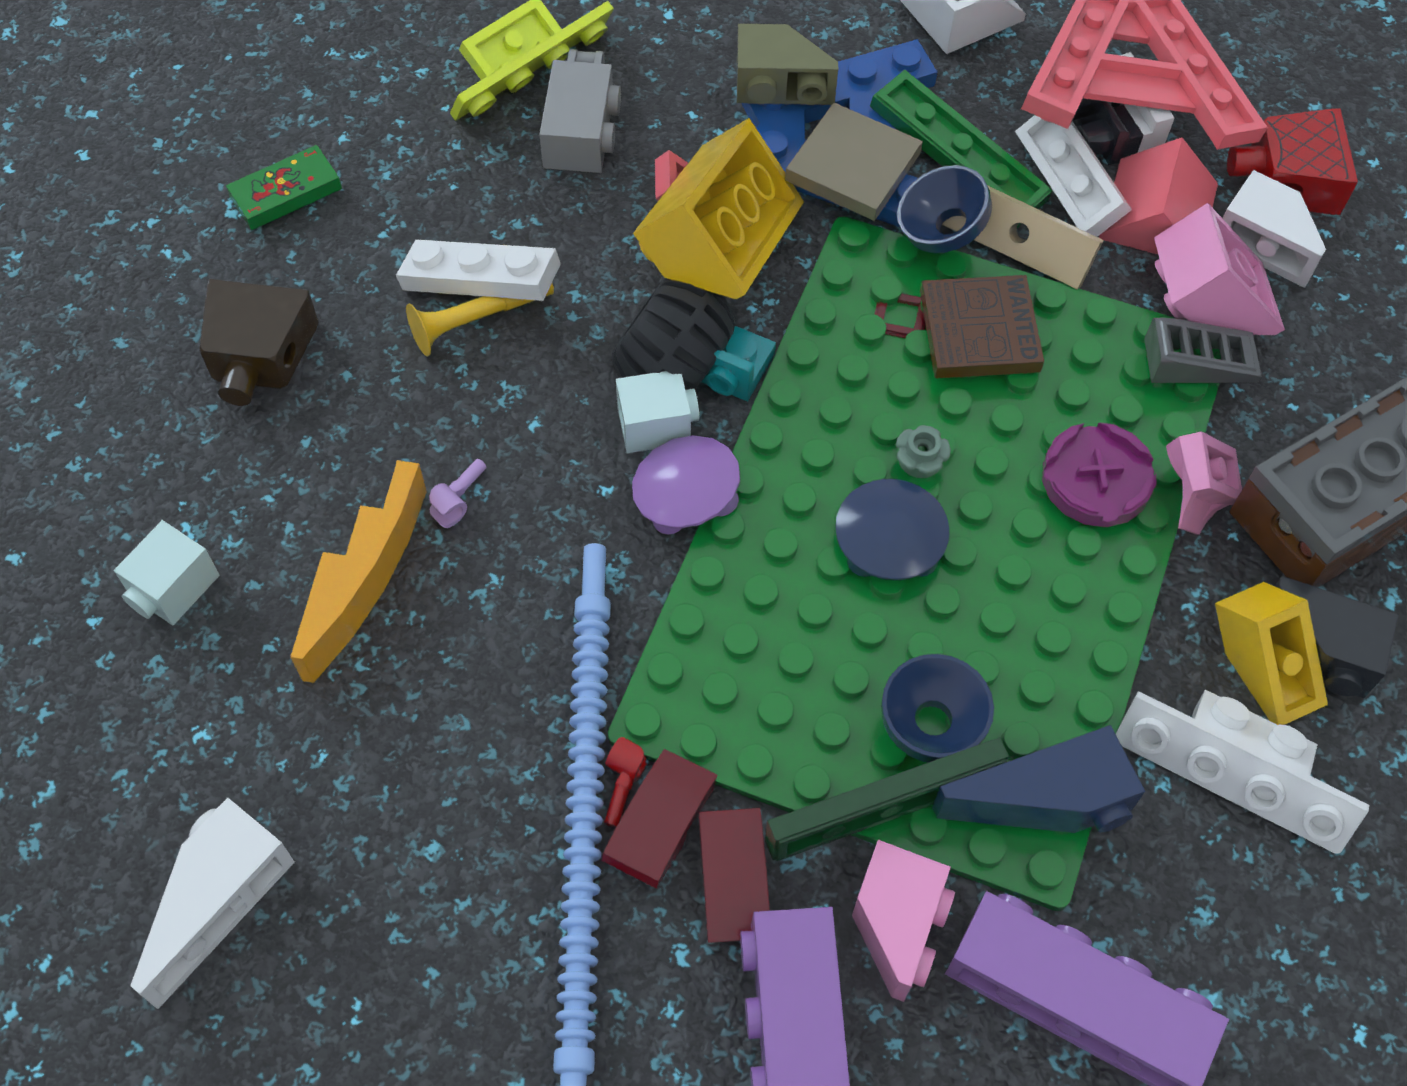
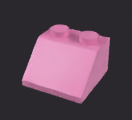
(1215, 276)

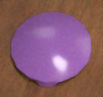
(686, 483)

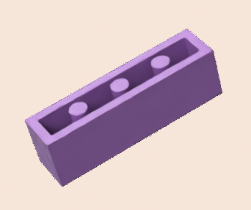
(1087, 995)
(796, 999)

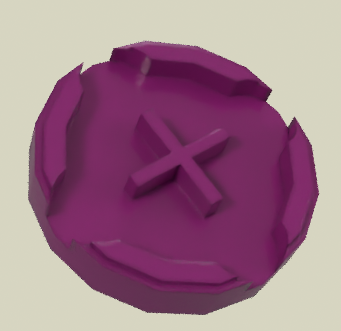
(1098, 474)

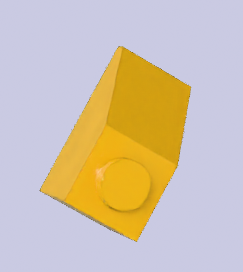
(1273, 650)

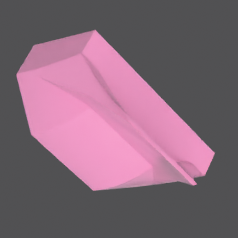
(1208, 477)

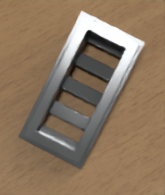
(1185, 367)

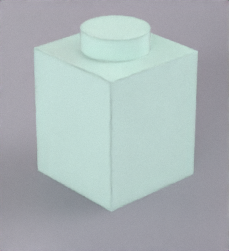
(654, 409)
(165, 574)

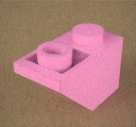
(896, 912)

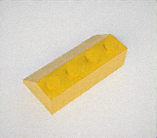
(721, 214)

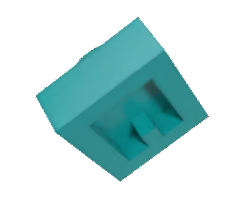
(740, 364)

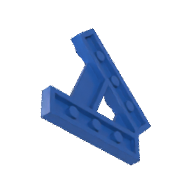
(858, 80)

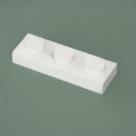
(1074, 174)
(479, 269)

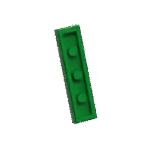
(954, 140)

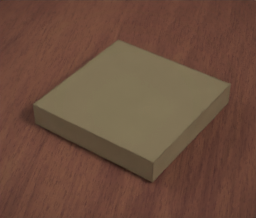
(853, 161)

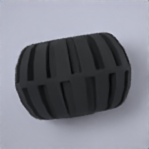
(675, 333)

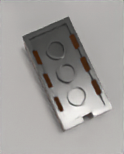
(1332, 492)

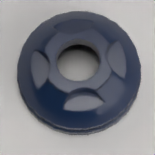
(939, 196)
(943, 684)

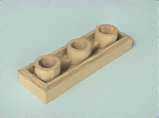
(1052, 244)

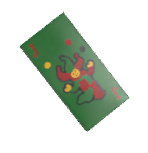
(284, 187)

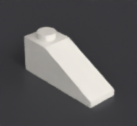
(212, 886)

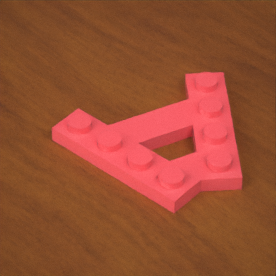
(1183, 79)

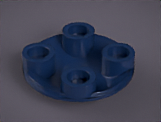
(892, 530)

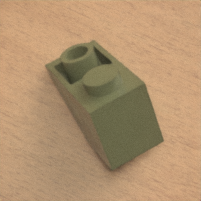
(782, 67)

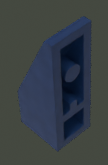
(1053, 789)

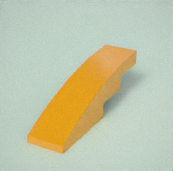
(352, 583)

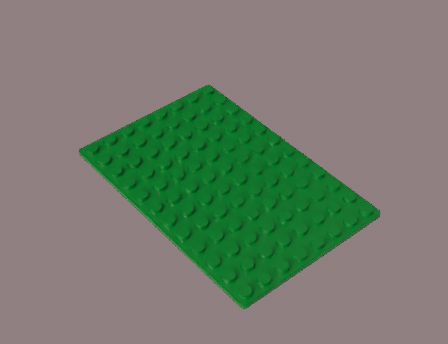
(783, 654)

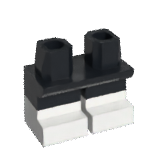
(1121, 129)

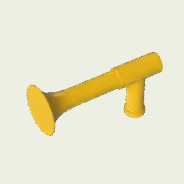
(430, 325)

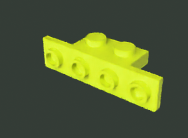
(517, 46)

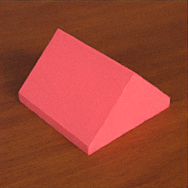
(1161, 190)

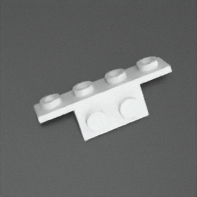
(1245, 762)

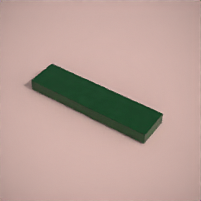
(876, 802)

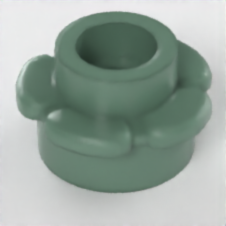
(922, 463)

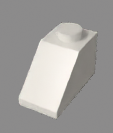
(1276, 227)

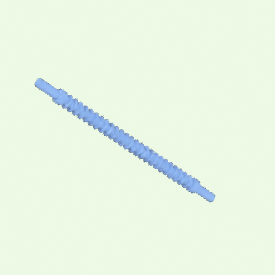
(592, 610)

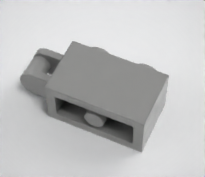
(578, 113)

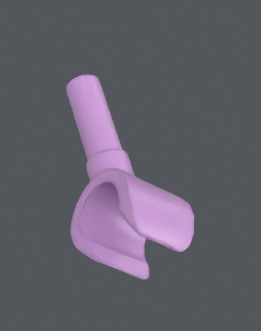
(446, 503)

